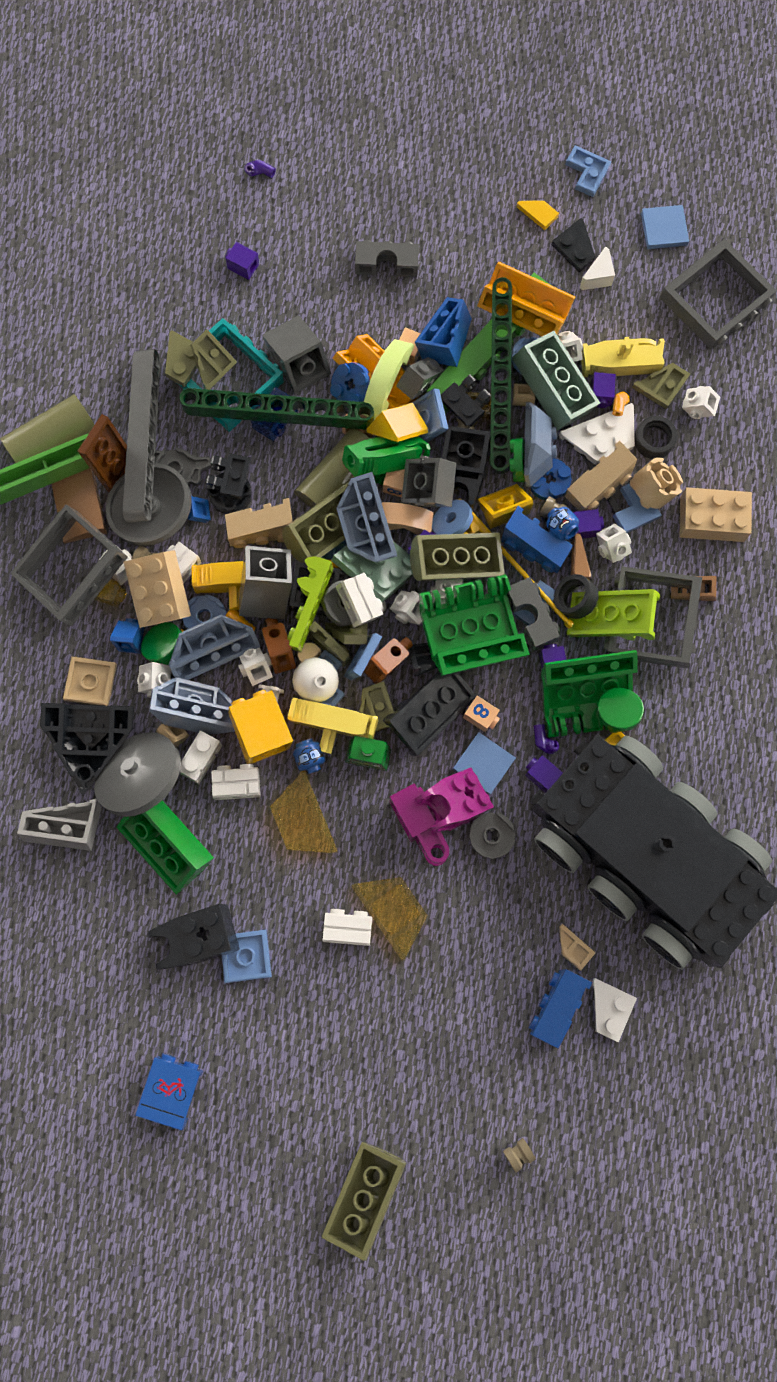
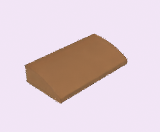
(82, 495)

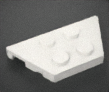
(600, 434)

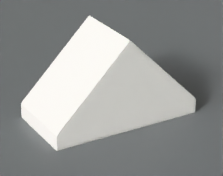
(600, 273)

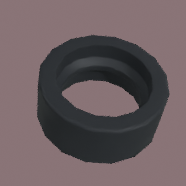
(659, 422)
(564, 589)

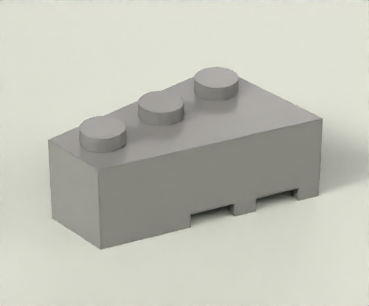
(62, 826)

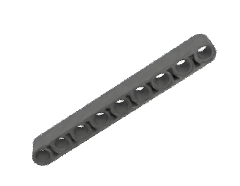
(141, 436)

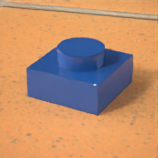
(199, 510)

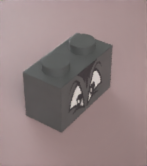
(419, 377)

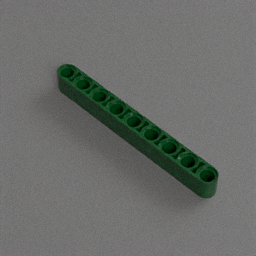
(501, 365)
(269, 402)

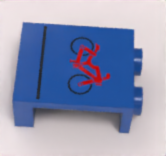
(169, 1091)

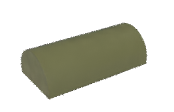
(49, 429)
(329, 473)
(317, 529)
(456, 556)
(364, 1200)

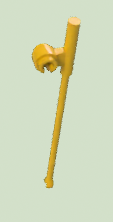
(478, 526)

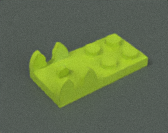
(314, 589)
(618, 614)

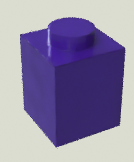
(242, 260)
(604, 388)
(589, 523)
(551, 654)
(542, 773)

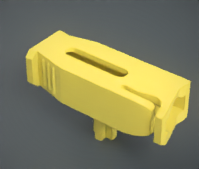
(623, 357)
(331, 721)

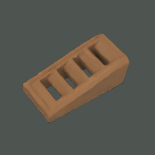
(579, 561)
(711, 596)

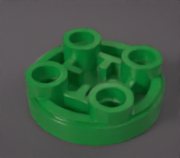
(517, 463)
(160, 642)
(620, 709)

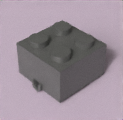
(428, 482)

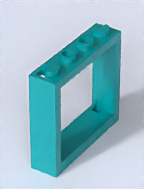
(259, 357)

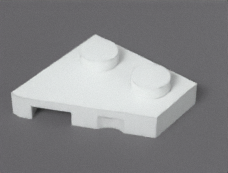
(611, 1009)

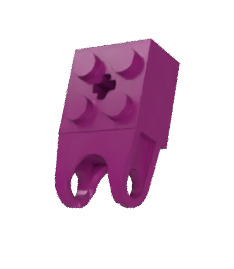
(456, 800)
(417, 823)

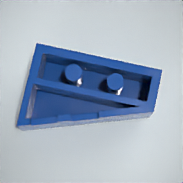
(445, 333)
(535, 542)
(558, 1007)

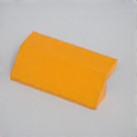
(534, 302)
(368, 353)

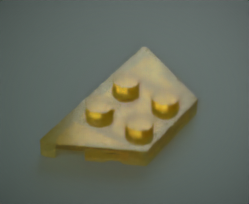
(302, 819)
(393, 910)

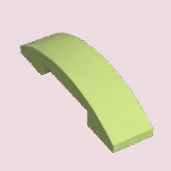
(385, 374)

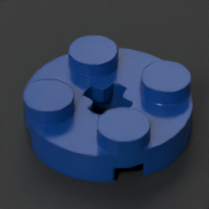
(344, 374)
(556, 489)

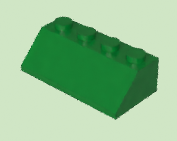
(166, 845)

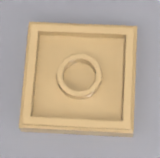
(89, 681)

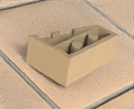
(602, 479)
(258, 526)

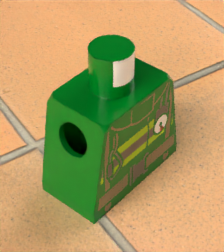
(368, 753)

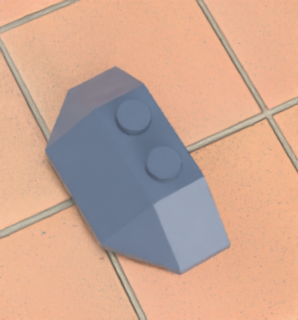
(538, 444)
(365, 520)
(210, 646)
(192, 706)

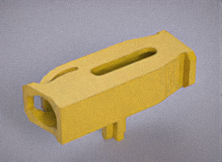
(219, 578)

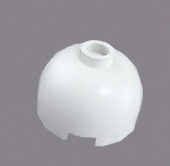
(315, 680)

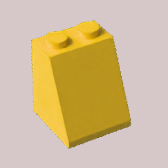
(260, 726)

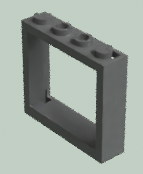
(693, 319)
(666, 579)
(90, 586)

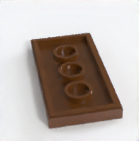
(105, 452)

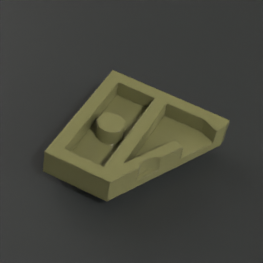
(180, 359)
(211, 359)
(663, 384)
(348, 634)
(326, 642)
(376, 703)

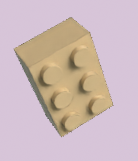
(715, 514)
(157, 588)

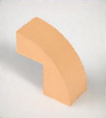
(408, 517)

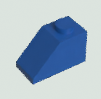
(127, 636)

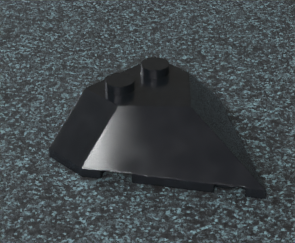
(86, 736)

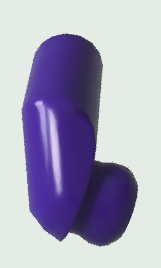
(259, 167)
(543, 742)

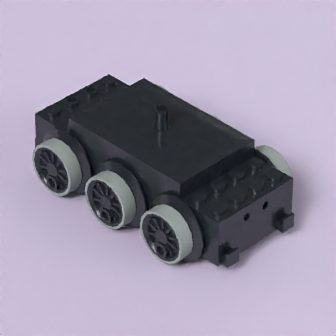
(655, 852)

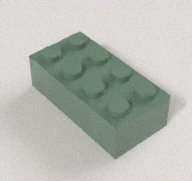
(555, 380)

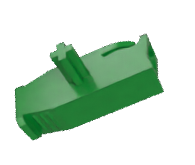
(382, 456)

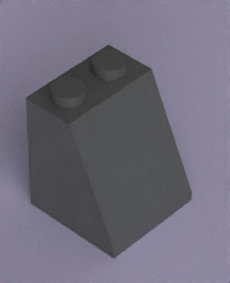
(297, 353)
(265, 582)

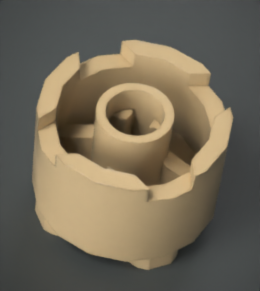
(656, 484)

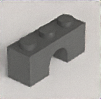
(371, 253)
(526, 596)

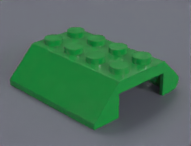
(471, 626)
(575, 686)

